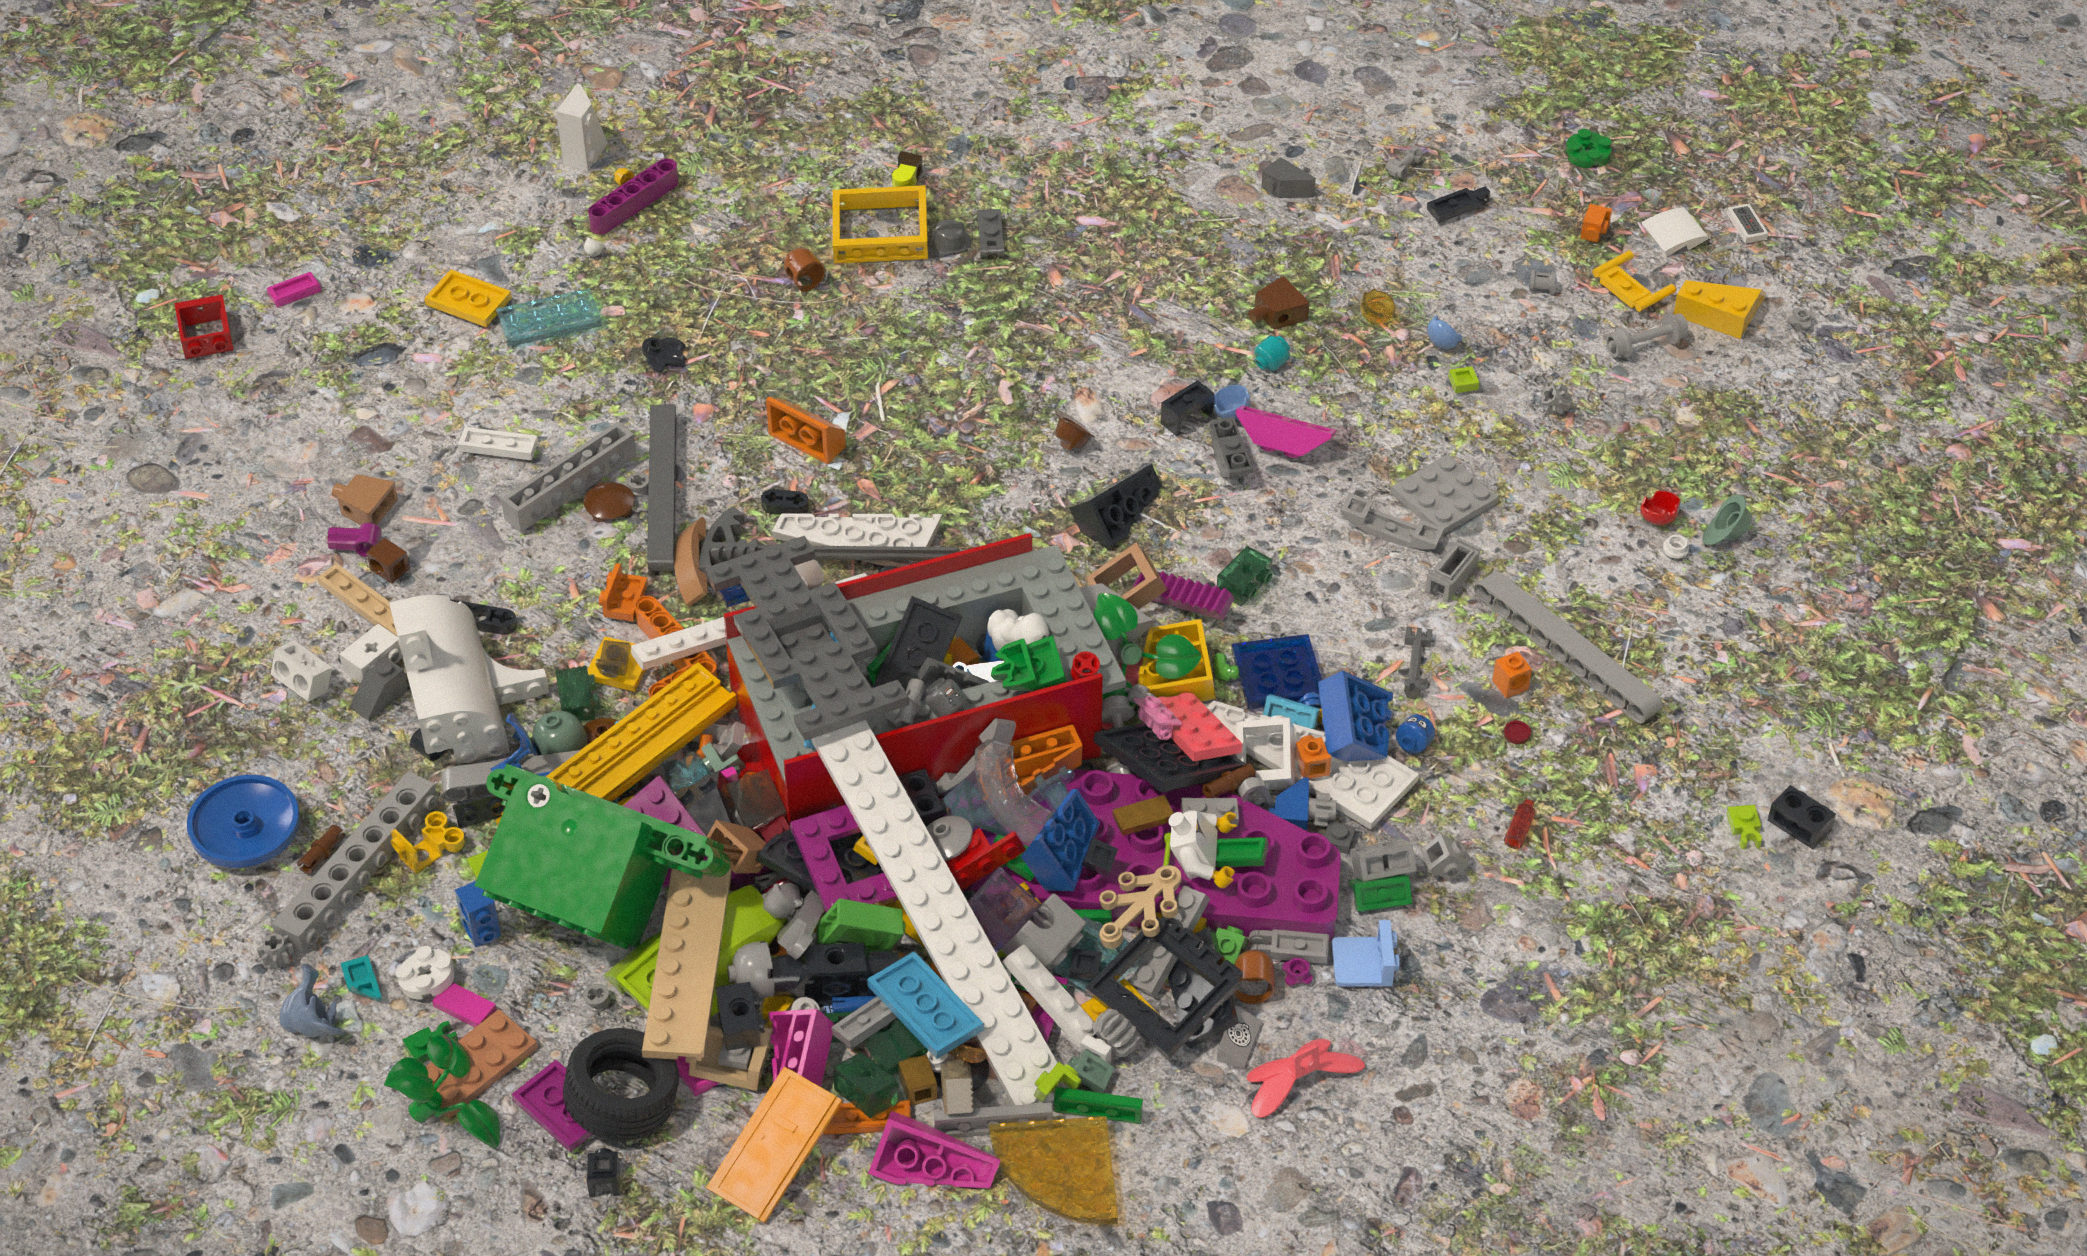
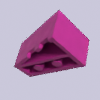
(801, 1042)

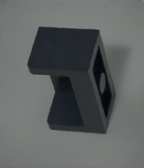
(1184, 403)

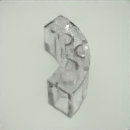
(1002, 794)

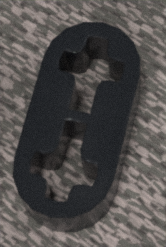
(784, 502)

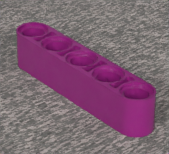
(633, 196)

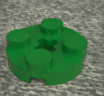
(1598, 146)

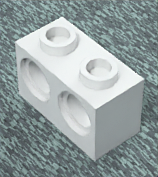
(301, 670)

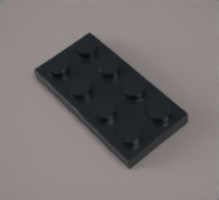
(921, 634)
(1190, 988)

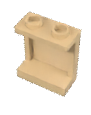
(711, 1070)

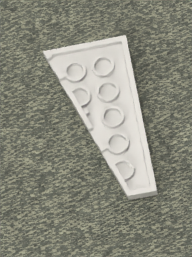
(860, 531)

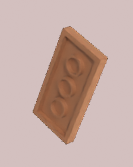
(493, 1051)

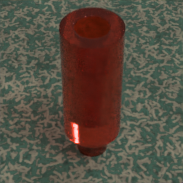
(1520, 824)

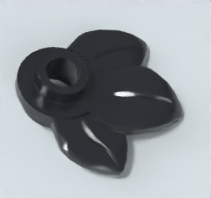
(663, 353)

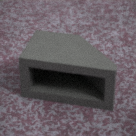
(1287, 180)
(379, 689)

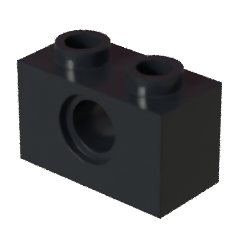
(738, 1016)

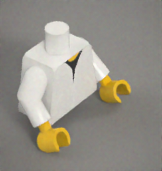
(1196, 843)

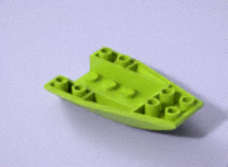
(743, 925)

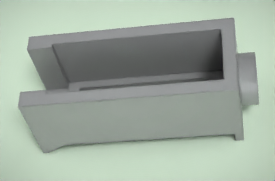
(1461, 550)

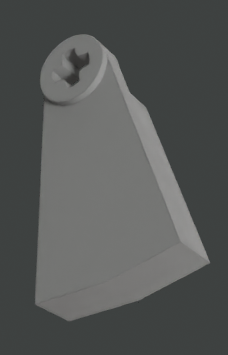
(798, 930)

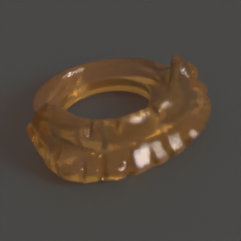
(968, 1053)

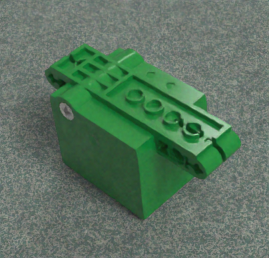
(585, 857)

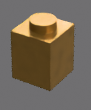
(918, 1080)

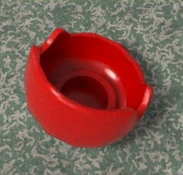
(1661, 508)

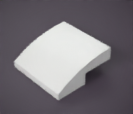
(1674, 230)

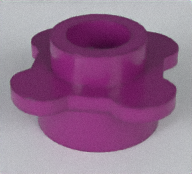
(1297, 965)

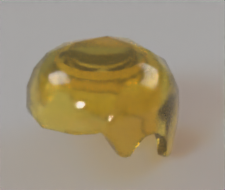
(1377, 306)

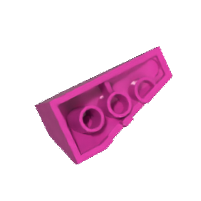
(927, 1156)

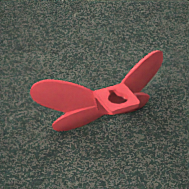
(1282, 1073)

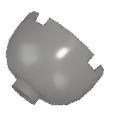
(753, 965)

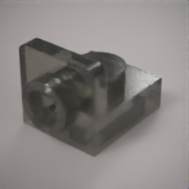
(613, 658)

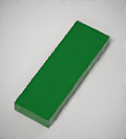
(1098, 1105)

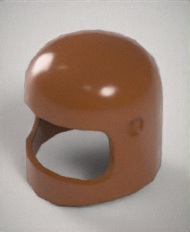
(802, 263)
(1256, 967)

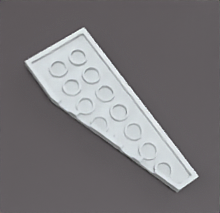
(1361, 788)

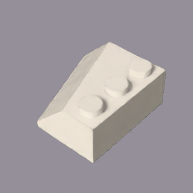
(579, 130)

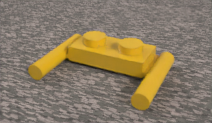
(1627, 287)

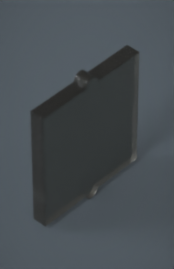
(756, 799)

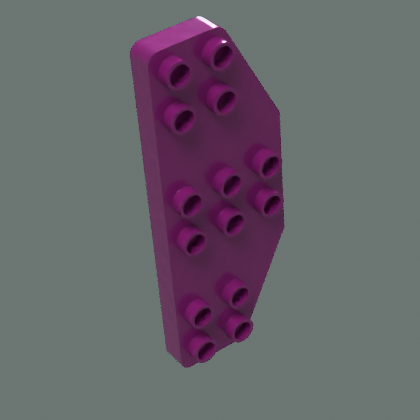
(1289, 893)

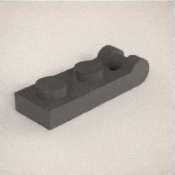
(990, 232)

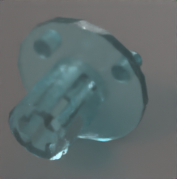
(1053, 789)

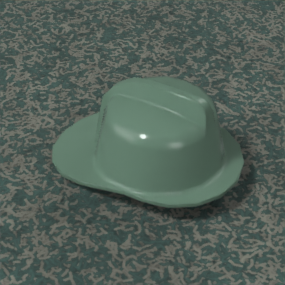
(1730, 521)

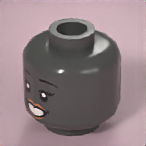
(945, 697)

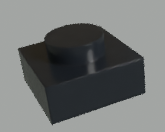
(1099, 856)
(1085, 964)

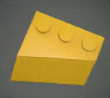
(1719, 306)
(1198, 681)

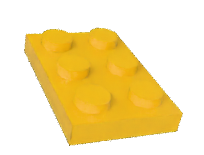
(468, 298)

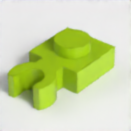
(1745, 821)

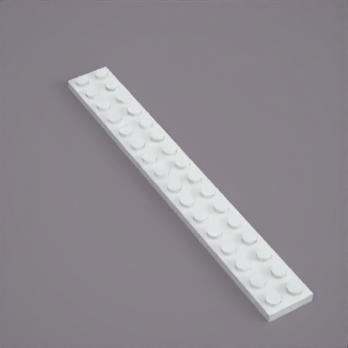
(937, 908)

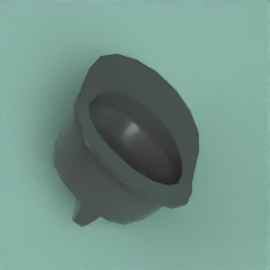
(947, 239)

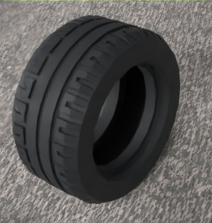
(613, 1116)

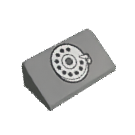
(1239, 1039)

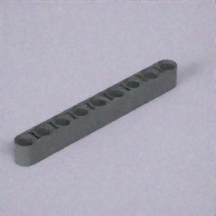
(662, 488)

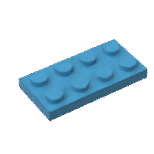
(925, 1005)

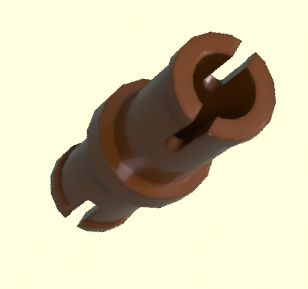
(1228, 782)
(320, 849)

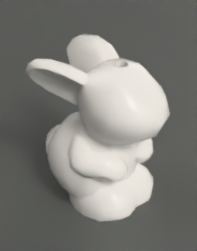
(1007, 627)

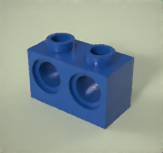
(477, 914)

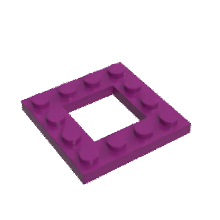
(813, 840)

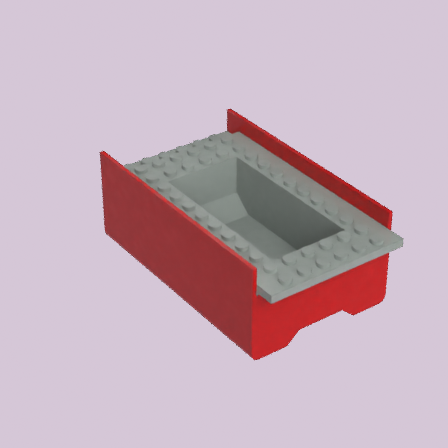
(970, 585)

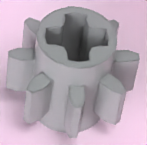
(1556, 398)
(1322, 809)
(275, 950)

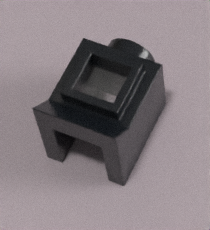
(603, 1168)

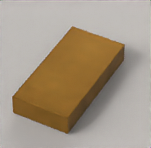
(1142, 815)

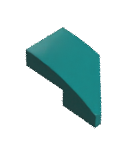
(361, 978)

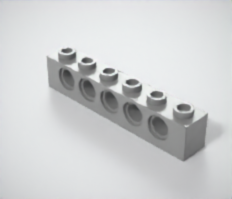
(568, 477)

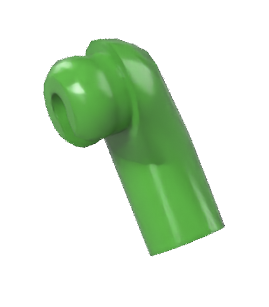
(1223, 670)

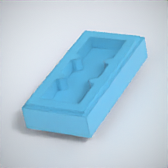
(1299, 713)

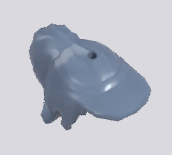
(306, 1012)

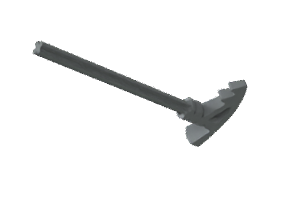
(729, 525)

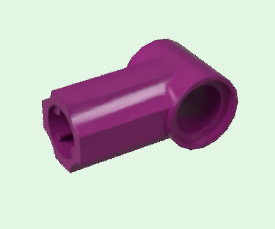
(356, 539)

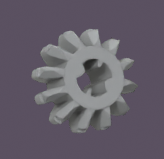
(1117, 1032)

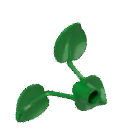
(1174, 655)
(412, 1080)

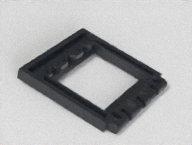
(1193, 953)

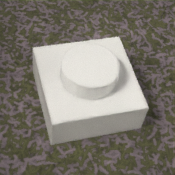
(1097, 1047)

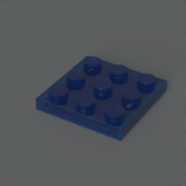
(1276, 667)

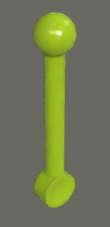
(1167, 838)

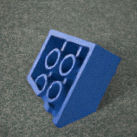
(1354, 717)
(1061, 844)

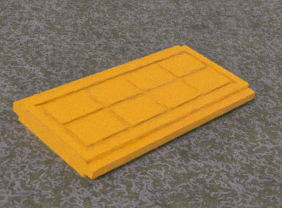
(774, 1144)

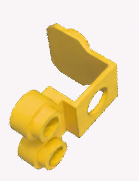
(436, 838)

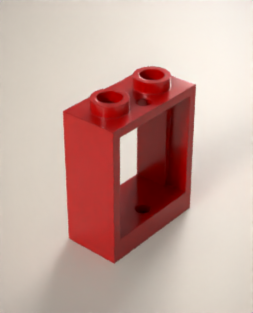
(212, 309)

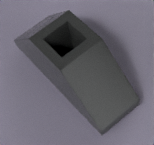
(1229, 448)

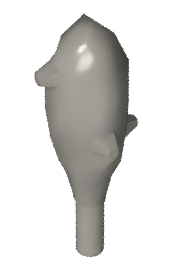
(783, 899)

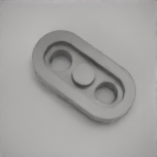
(1256, 792)

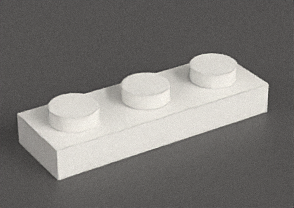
(498, 443)

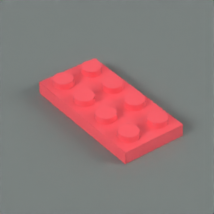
(1201, 732)

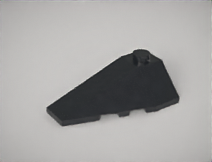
(1114, 509)

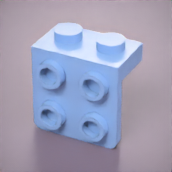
(1366, 959)

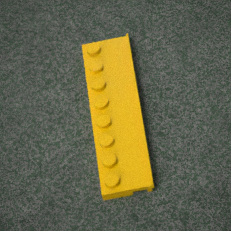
(647, 735)

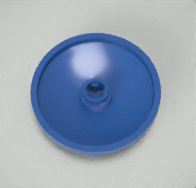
(243, 821)

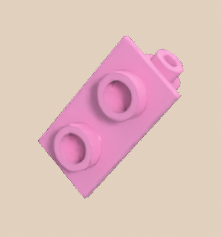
(1157, 716)

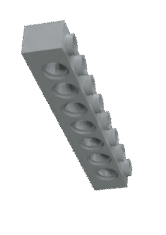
(355, 862)

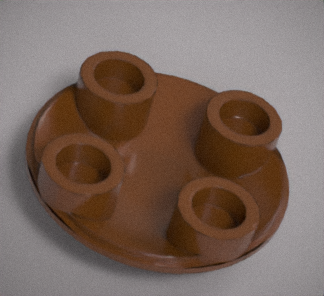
(609, 501)

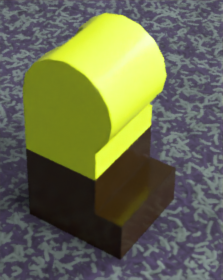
(908, 171)

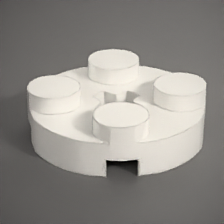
(425, 960)

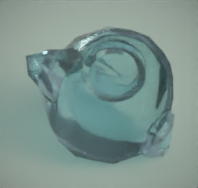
(687, 771)

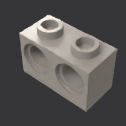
(1383, 860)

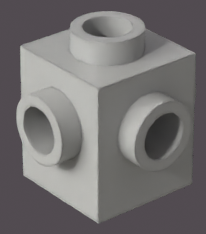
(1445, 857)

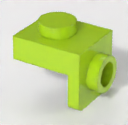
(1048, 1081)

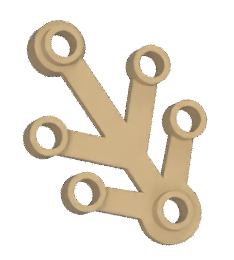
(1140, 901)

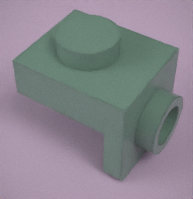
(715, 762)

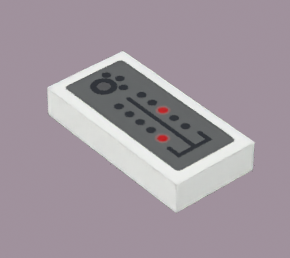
(1747, 223)

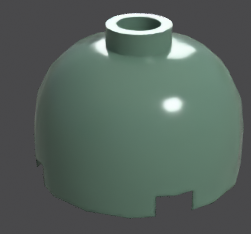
(558, 733)

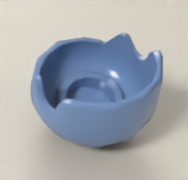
(1442, 334)
(1229, 399)

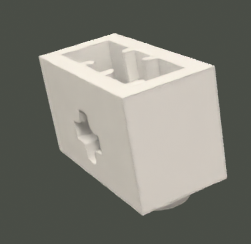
(369, 651)

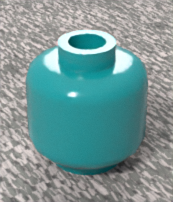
(1272, 353)

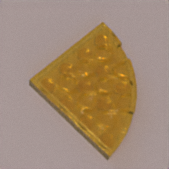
(1060, 1165)

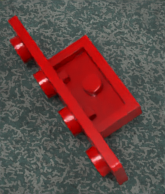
(982, 858)

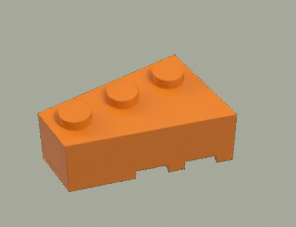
(1045, 755)

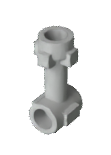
(1399, 168)

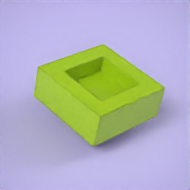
(1463, 379)

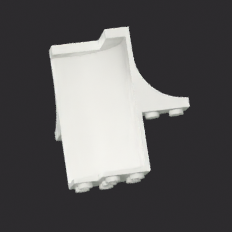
(455, 680)

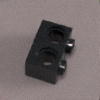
(923, 795)
(1801, 817)

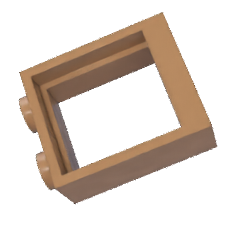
(1122, 563)

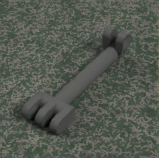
(1413, 684)

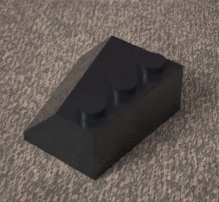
(708, 800)

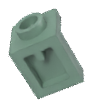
(1092, 1070)

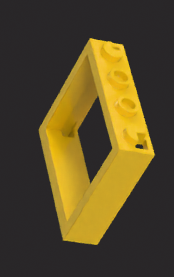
(881, 247)

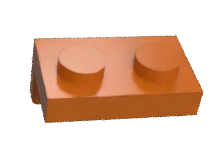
(621, 593)

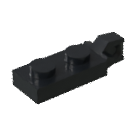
(1458, 203)

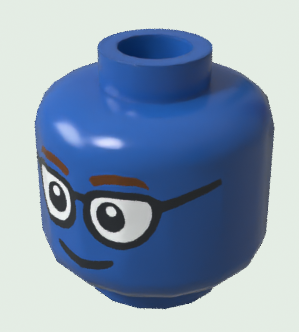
(1416, 732)

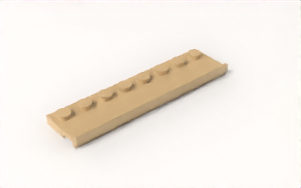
(686, 966)

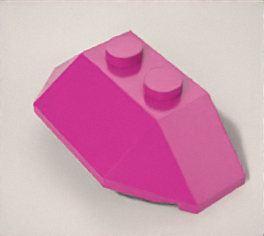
(1282, 432)

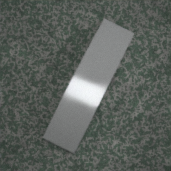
(1389, 528)
(1000, 731)

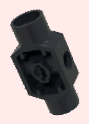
(829, 971)

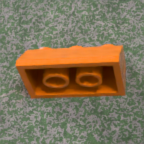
(804, 430)

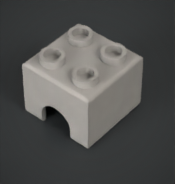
(1049, 932)

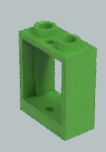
(861, 923)

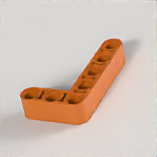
(657, 622)

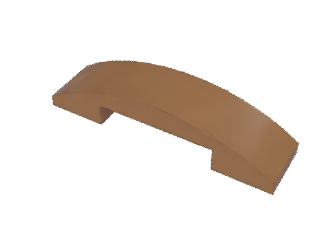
(690, 579)

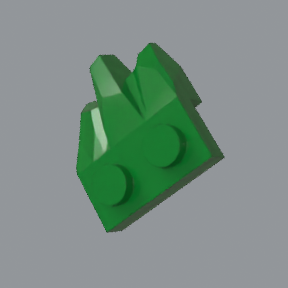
(1029, 665)

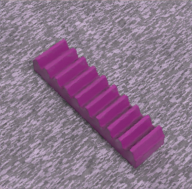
(1193, 596)

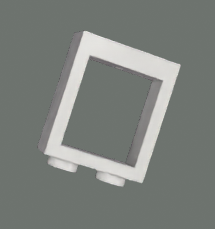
(1274, 778)

